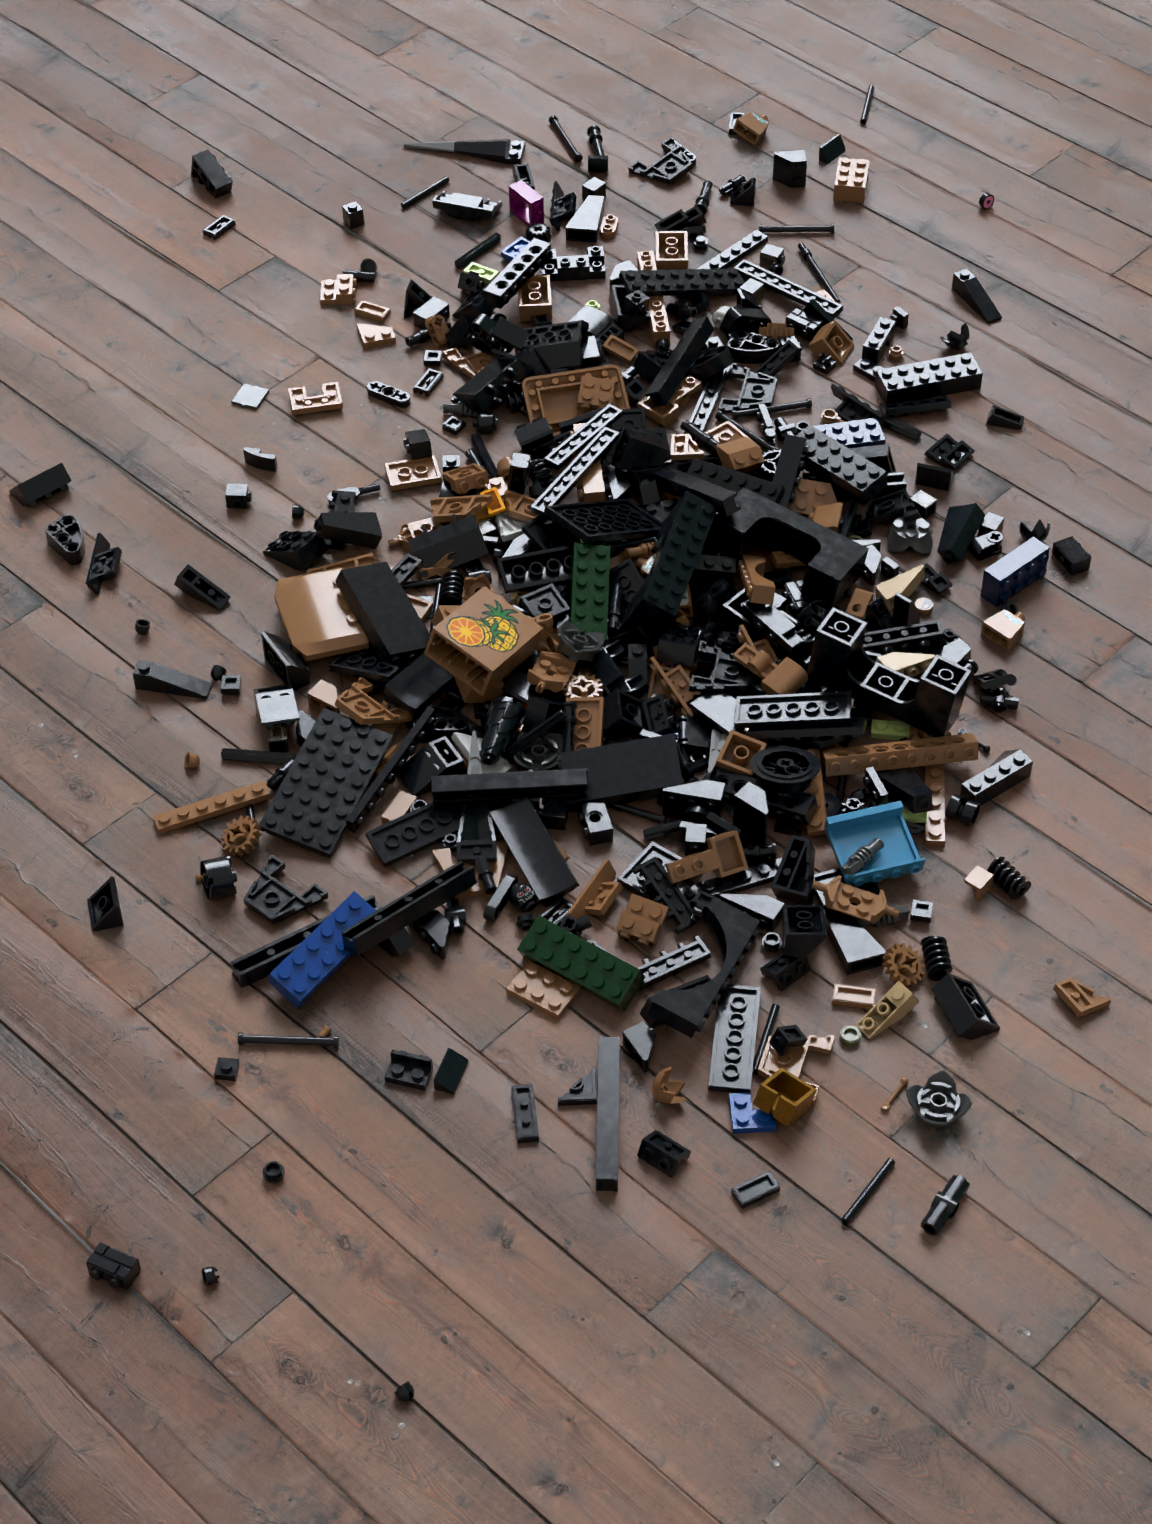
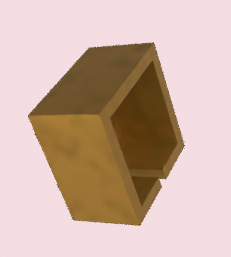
(784, 1096)

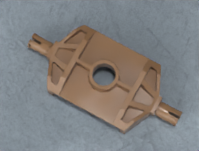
(414, 529)
(551, 671)
(869, 905)

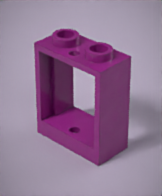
(521, 194)

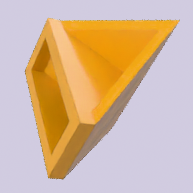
(494, 508)

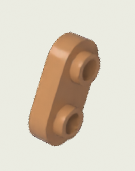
(609, 226)

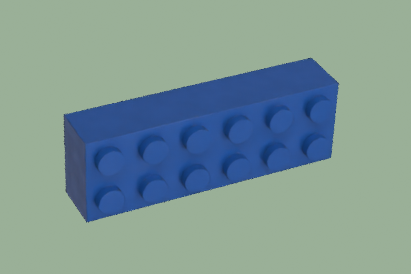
(319, 953)

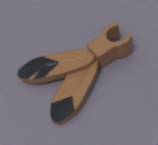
(440, 568)

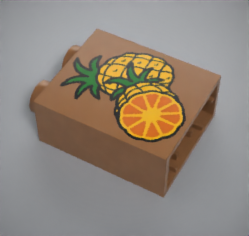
(483, 640)

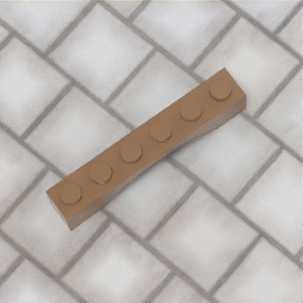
(758, 588)

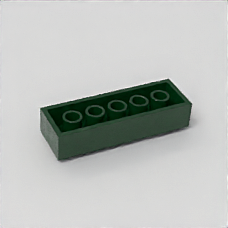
(589, 588)
(581, 963)

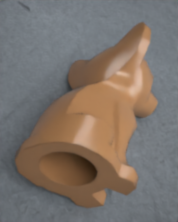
(546, 621)

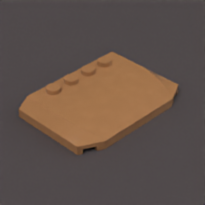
(318, 615)

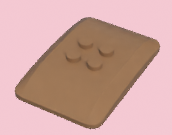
(557, 394)

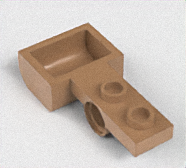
(668, 414)
(777, 679)
(723, 855)

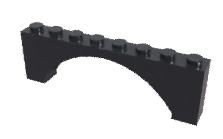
(687, 1008)

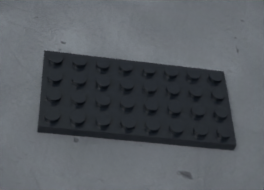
(325, 782)

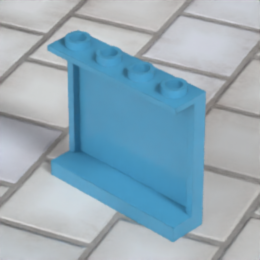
(858, 828)

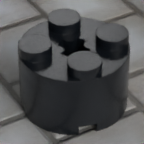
(218, 877)

